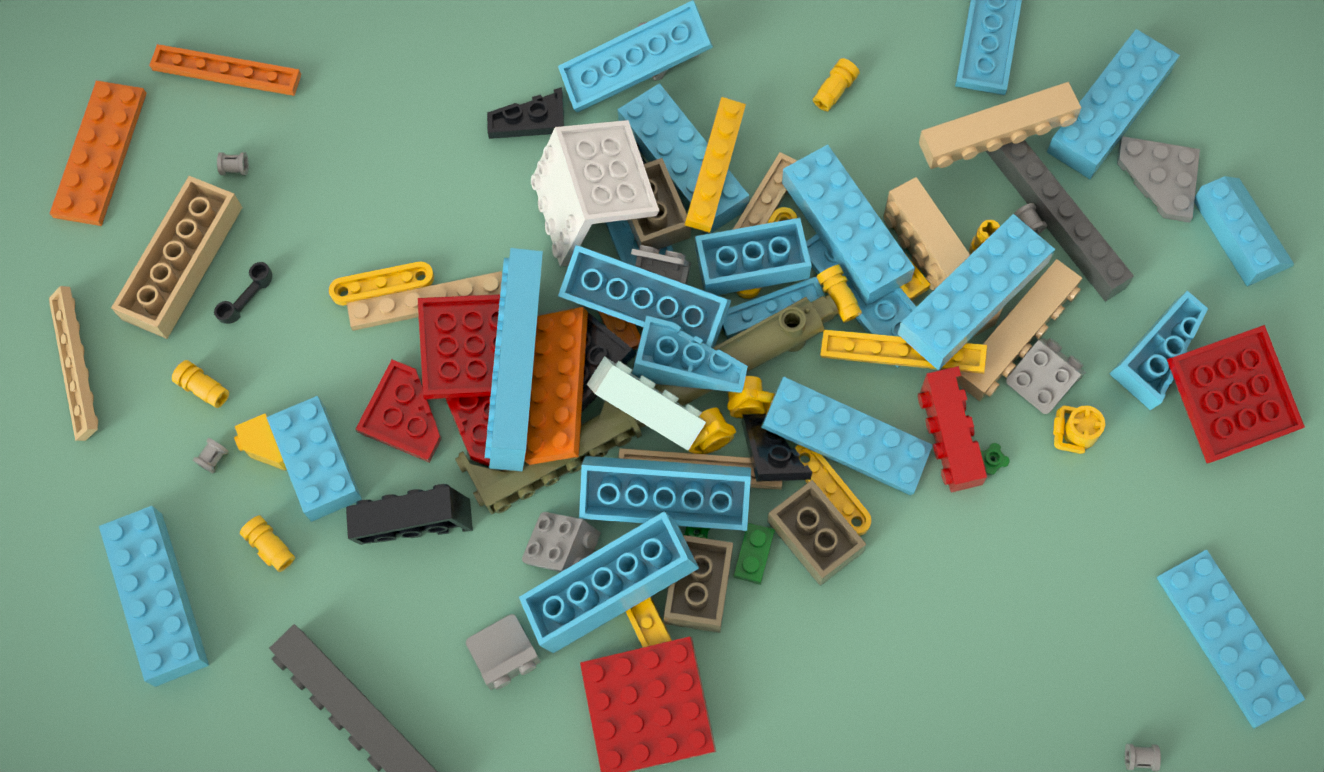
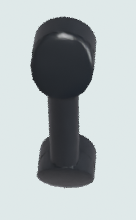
(261, 276)

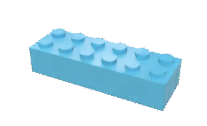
(1113, 103)
(668, 134)
(847, 225)
(975, 291)
(637, 293)
(645, 488)
(608, 582)
(153, 596)

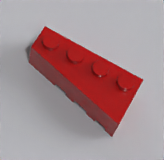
(952, 430)

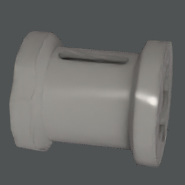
(232, 163)
(1030, 218)
(210, 455)
(1142, 757)

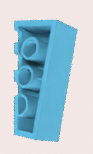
(1145, 366)

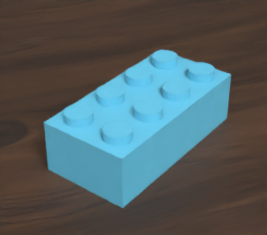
(753, 257)
(314, 458)

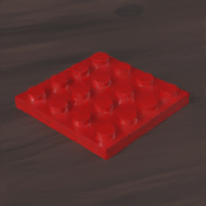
(457, 345)
(1235, 394)
(647, 706)

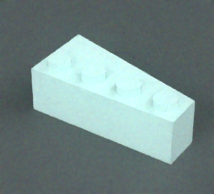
(645, 403)

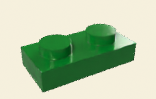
(754, 553)

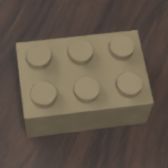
(669, 223)
(816, 532)
(700, 597)

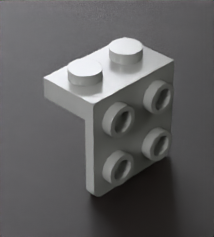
(669, 265)
(1045, 375)
(560, 542)
(502, 652)

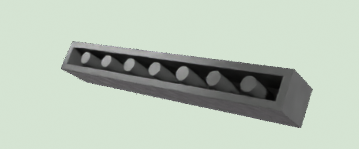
(1063, 218)
(347, 704)

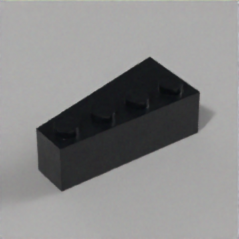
(409, 515)

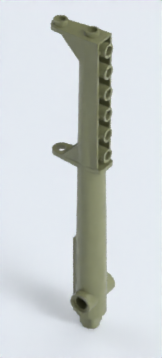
(613, 427)

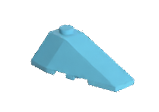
(678, 359)

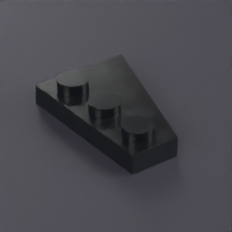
(529, 118)
(771, 454)

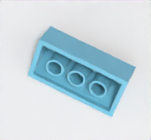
(1242, 230)

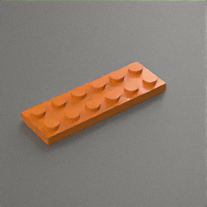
(98, 153)
(557, 386)

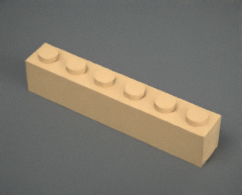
(999, 126)
(1021, 326)

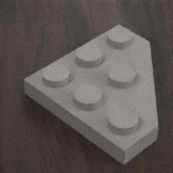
(1163, 174)

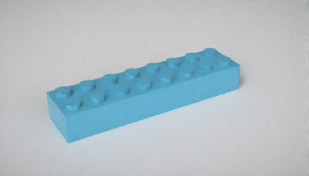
(513, 360)

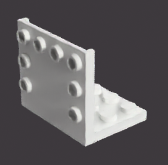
(589, 179)

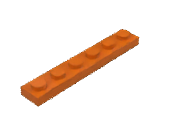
(225, 69)

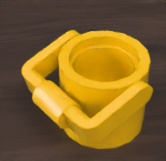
(751, 400)
(1080, 429)
(714, 434)

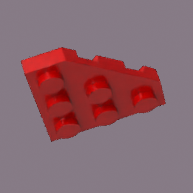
(400, 414)
(472, 422)

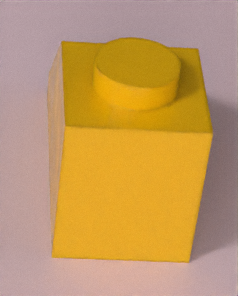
(259, 442)

